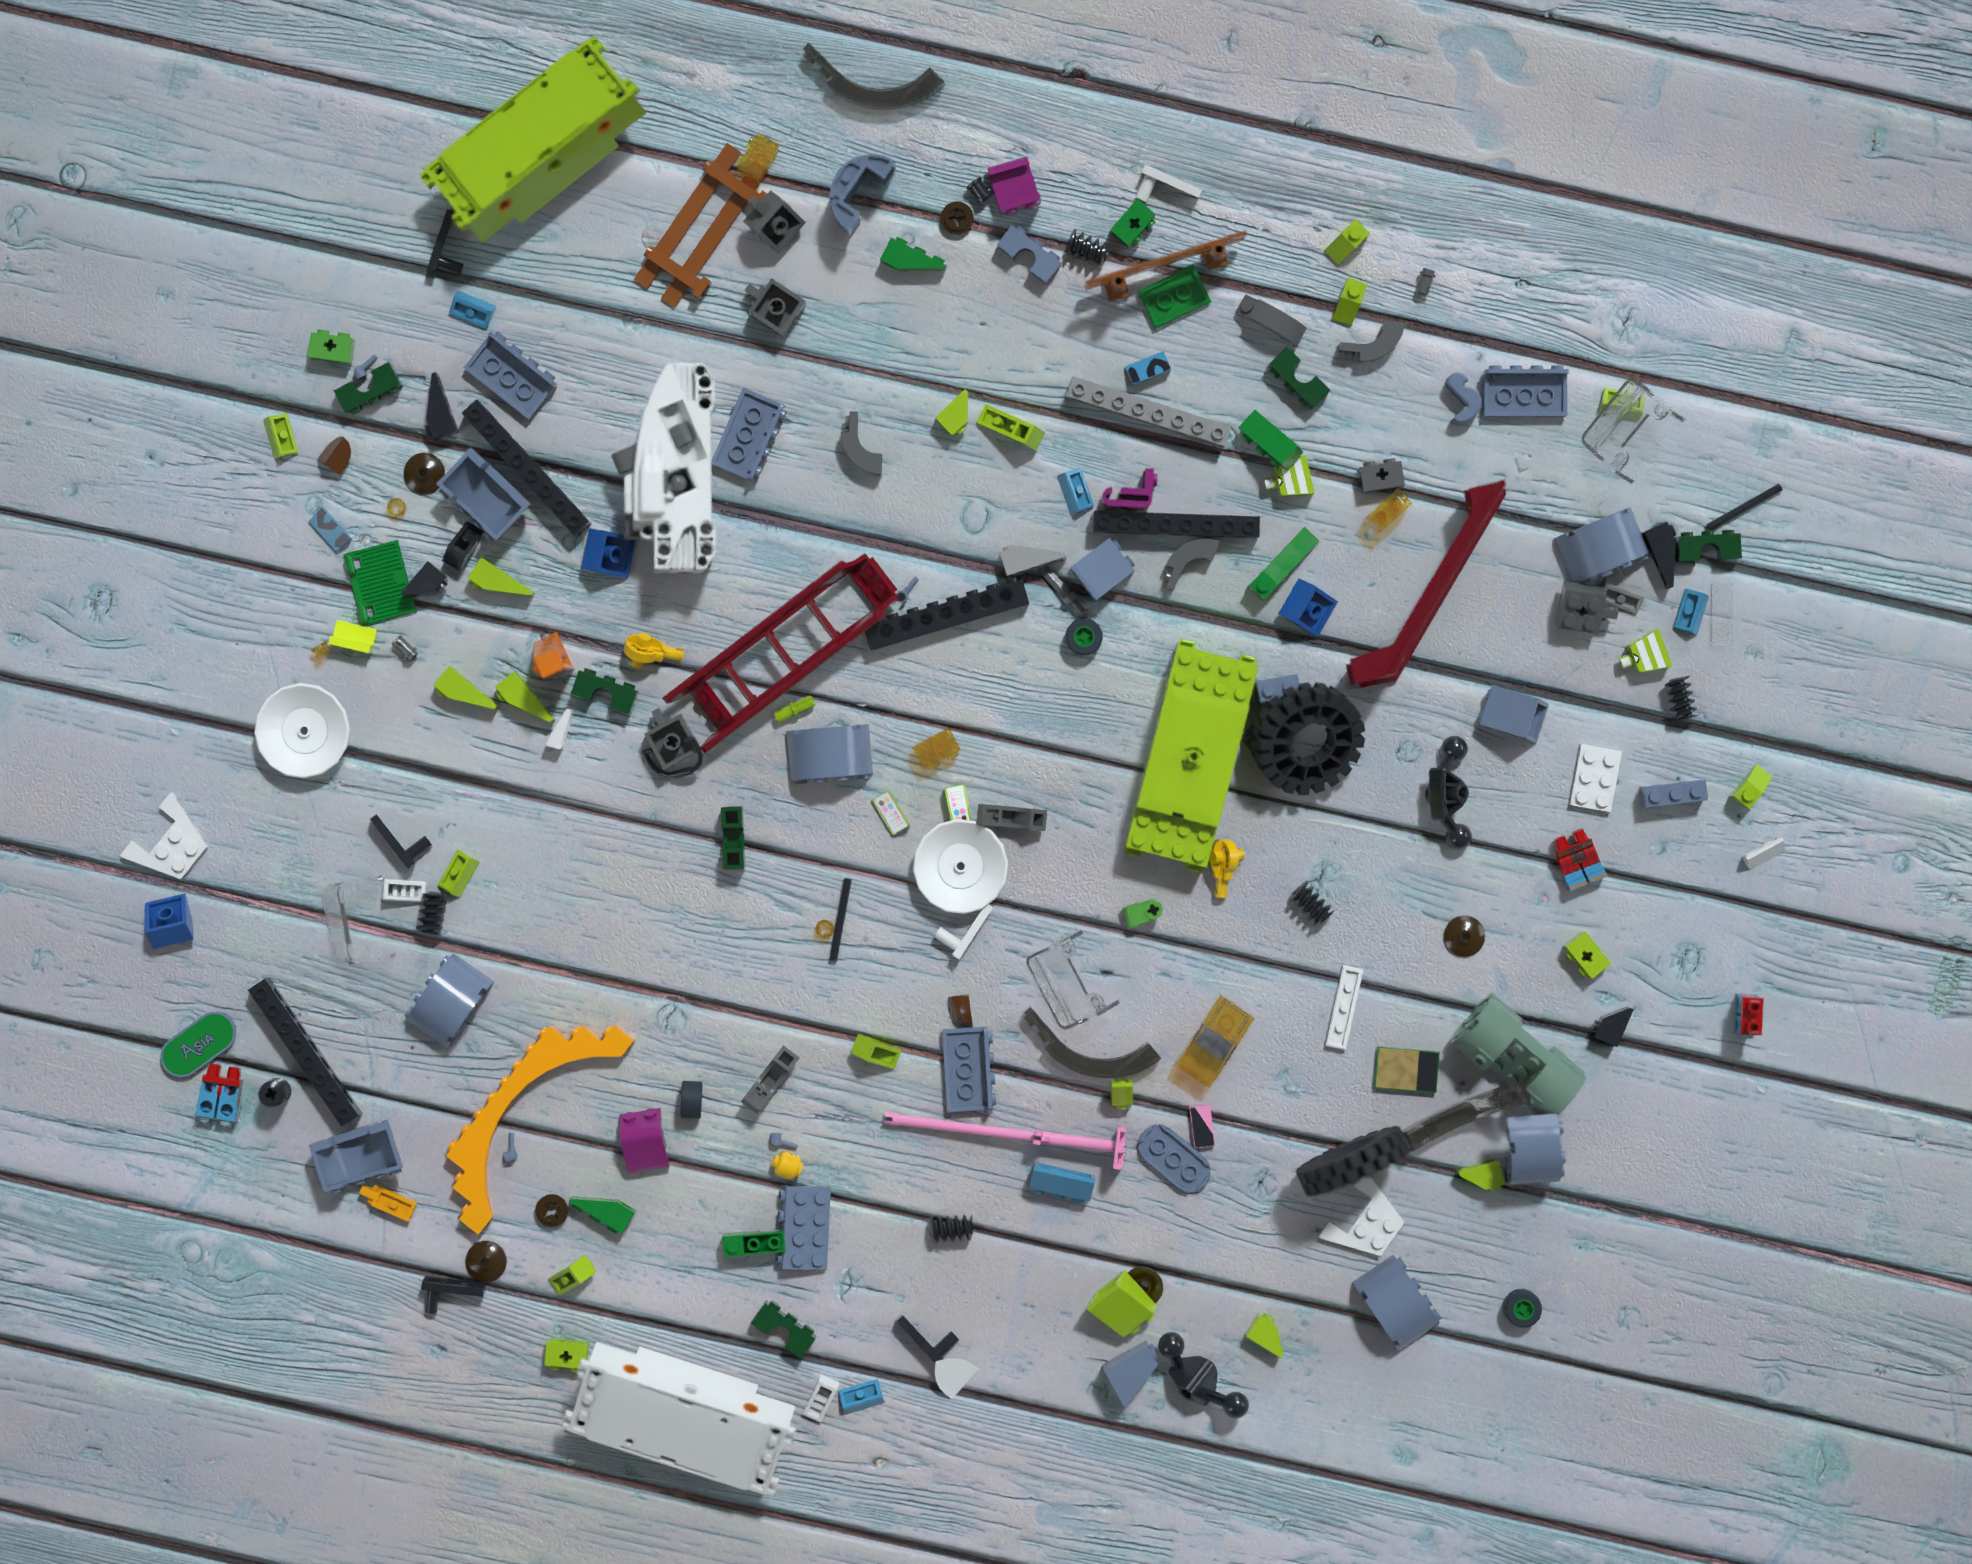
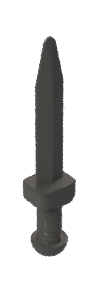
(1069, 597)

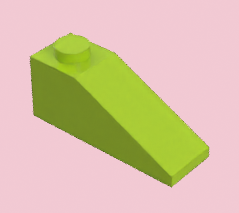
(1011, 427)
(491, 578)
(457, 687)
(519, 694)

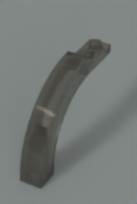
(871, 98)
(1094, 1067)
(1465, 1112)

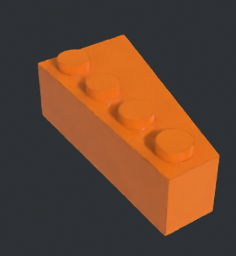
(551, 657)

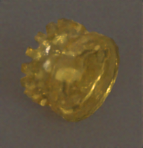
(394, 501)
(321, 650)
(823, 922)

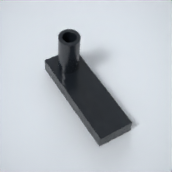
(440, 261)
(408, 855)
(434, 1285)
(934, 1353)

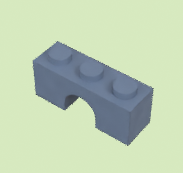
(1016, 241)
(1673, 793)

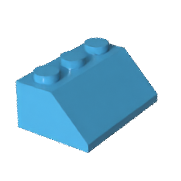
(1062, 1182)

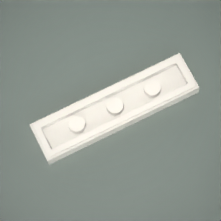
(1344, 1007)

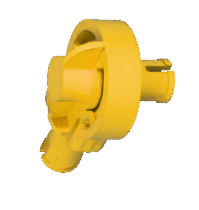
(649, 650)
(1224, 864)

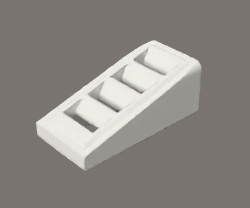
(559, 733)
(385, 890)
(826, 1386)

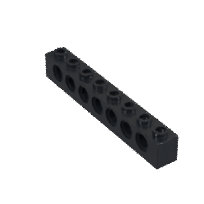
(526, 467)
(1176, 524)
(1018, 599)
(305, 1051)

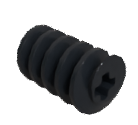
(1087, 248)
(1680, 698)
(1311, 904)
(432, 912)
(270, 1099)
(952, 1228)

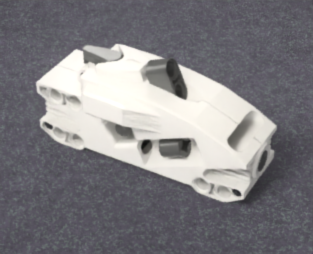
(672, 441)

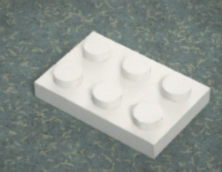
(1595, 778)

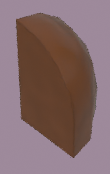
(336, 455)
(961, 1009)

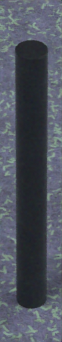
(1744, 507)
(840, 919)

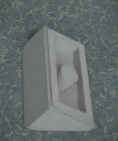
(1623, 595)

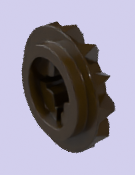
(963, 210)
(551, 1220)

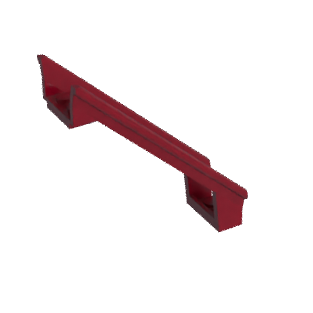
(872, 583)
(1388, 662)

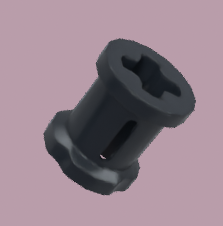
(979, 190)

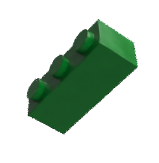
(1270, 441)

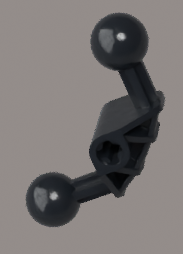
(1448, 793)
(1198, 1378)

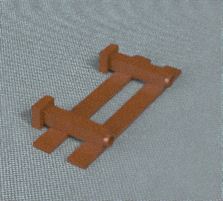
(1209, 250)
(687, 274)

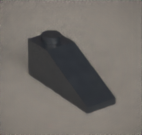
(439, 413)
(1661, 546)

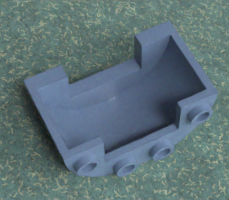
(849, 179)
(483, 494)
(1602, 546)
(829, 753)
(448, 1000)
(1534, 1150)
(356, 1156)
(1397, 1301)

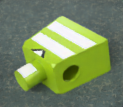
(1294, 481)
(1646, 653)

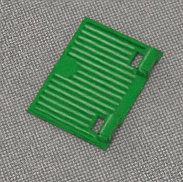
(379, 582)

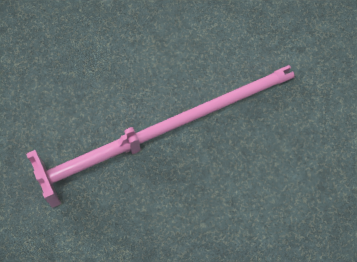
(1037, 1137)

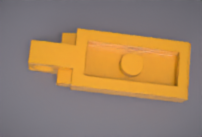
(389, 1201)

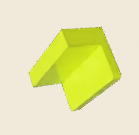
(353, 636)

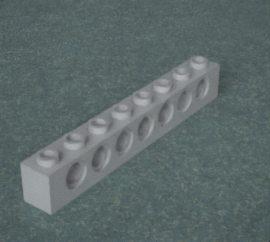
(1148, 412)

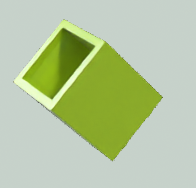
(1122, 1305)

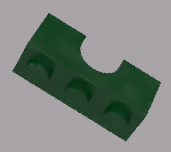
(1283, 367)
(385, 382)
(1726, 544)
(588, 683)
(733, 837)
(771, 1316)

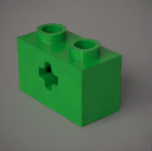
(1122, 230)

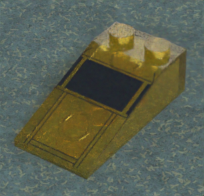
(1214, 1041)

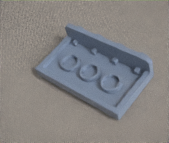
(511, 375)
(1525, 391)
(748, 435)
(968, 1069)
(805, 1226)

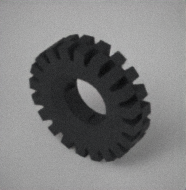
(1287, 717)
(1352, 1161)

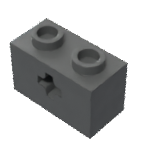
(1393, 479)

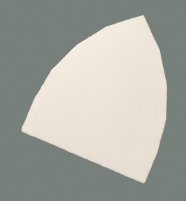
(953, 1374)

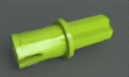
(794, 709)

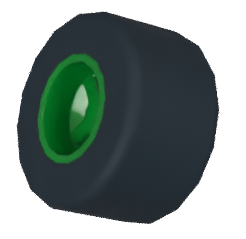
(1085, 630)
(1524, 1315)

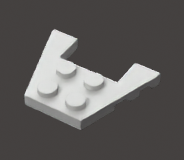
(176, 849)
(1374, 1225)

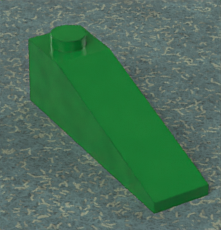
(1283, 563)

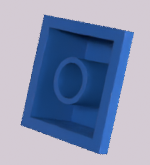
(608, 553)
(1308, 607)
(168, 921)

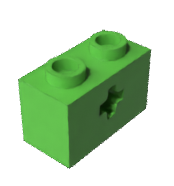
(341, 354)

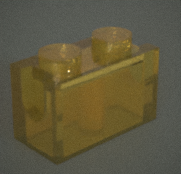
(757, 158)
(1388, 510)
(937, 748)

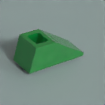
(904, 258)
(609, 1211)
(753, 1243)

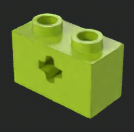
(1597, 960)
(556, 1348)

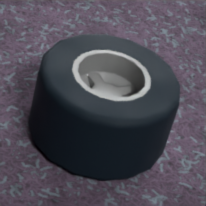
(691, 1099)

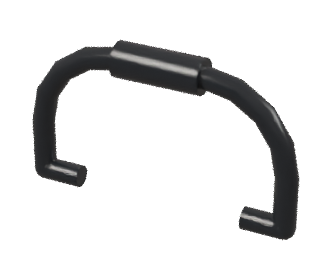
(681, 772)

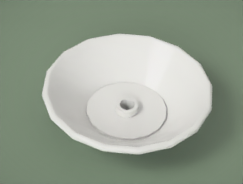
(280, 733)
(954, 888)

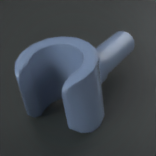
(360, 372)
(907, 589)
(775, 1139)
(511, 1155)

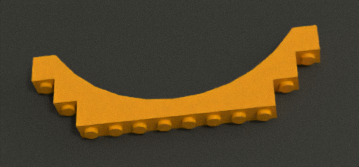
(473, 1147)

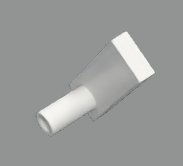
(1153, 174)
(958, 945)

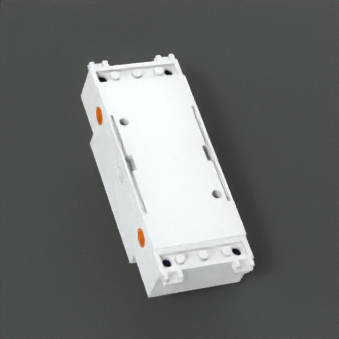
(681, 1416)

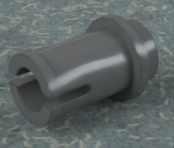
(1425, 281)
(405, 648)

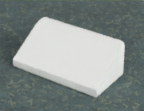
(1764, 852)

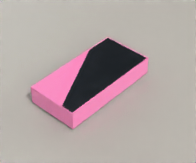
(1202, 1126)

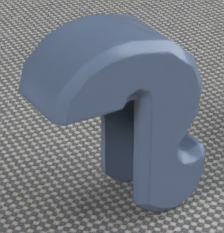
(1467, 396)

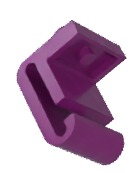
(1014, 186)
(1149, 482)
(643, 1141)

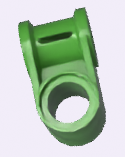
(1137, 913)

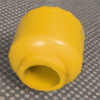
(787, 1165)

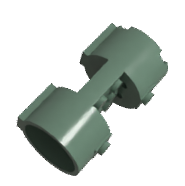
(1497, 1040)

